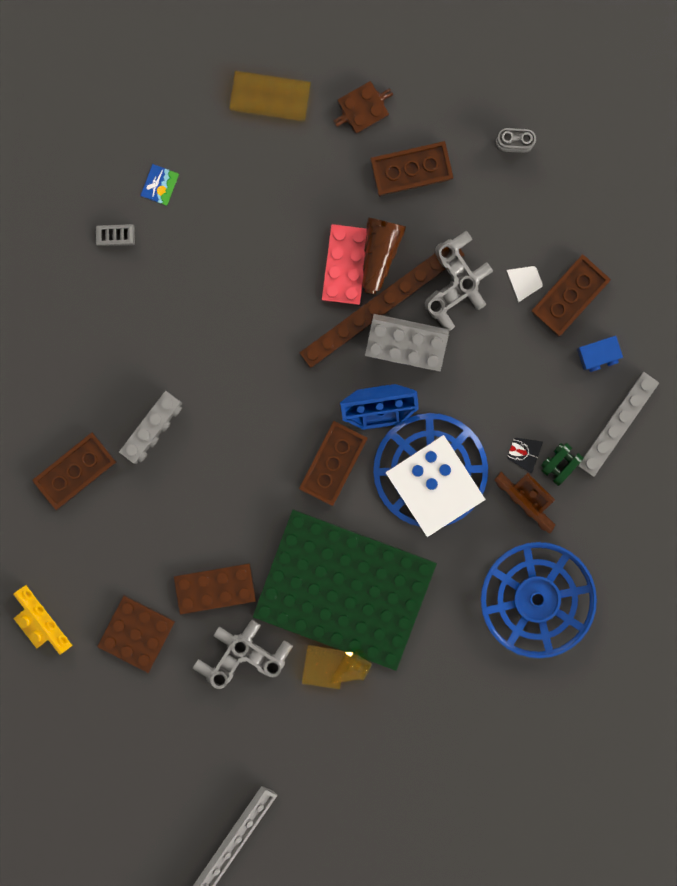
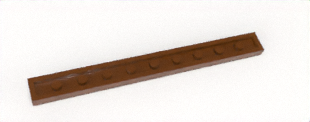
(378, 305)

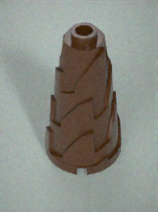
(380, 250)

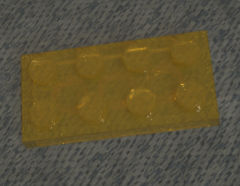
(270, 96)

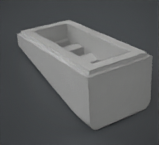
(130, 234)

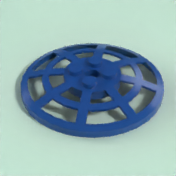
(430, 457)
(549, 605)

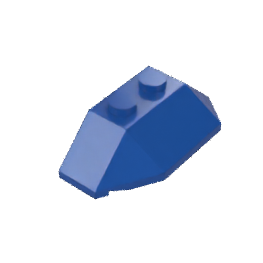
(379, 406)

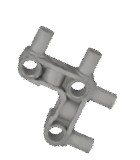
(459, 272)
(253, 654)

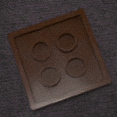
(136, 634)

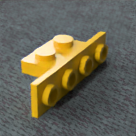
(37, 622)

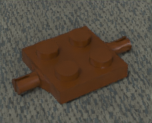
(363, 107)

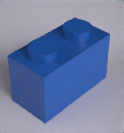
(600, 353)

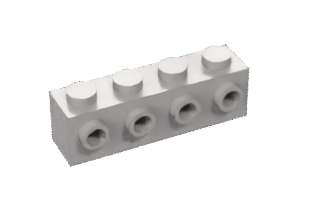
(151, 426)

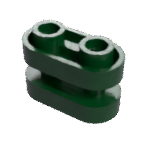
(562, 452)

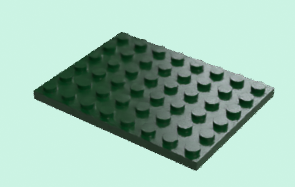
(344, 589)

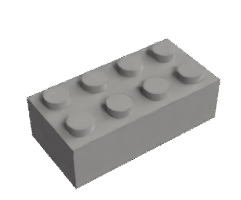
(407, 342)

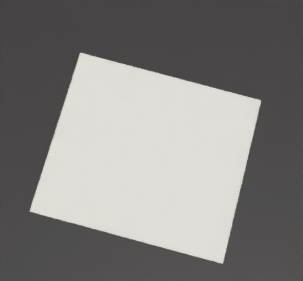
(450, 499)

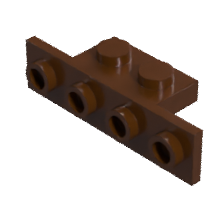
(530, 497)

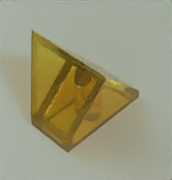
(351, 668)

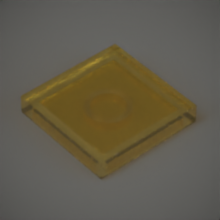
(321, 666)

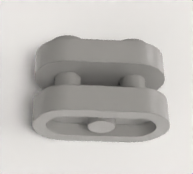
(515, 140)

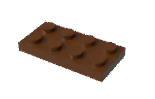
(411, 168)
(570, 295)
(333, 463)
(74, 471)
(214, 588)

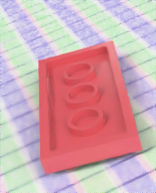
(344, 265)

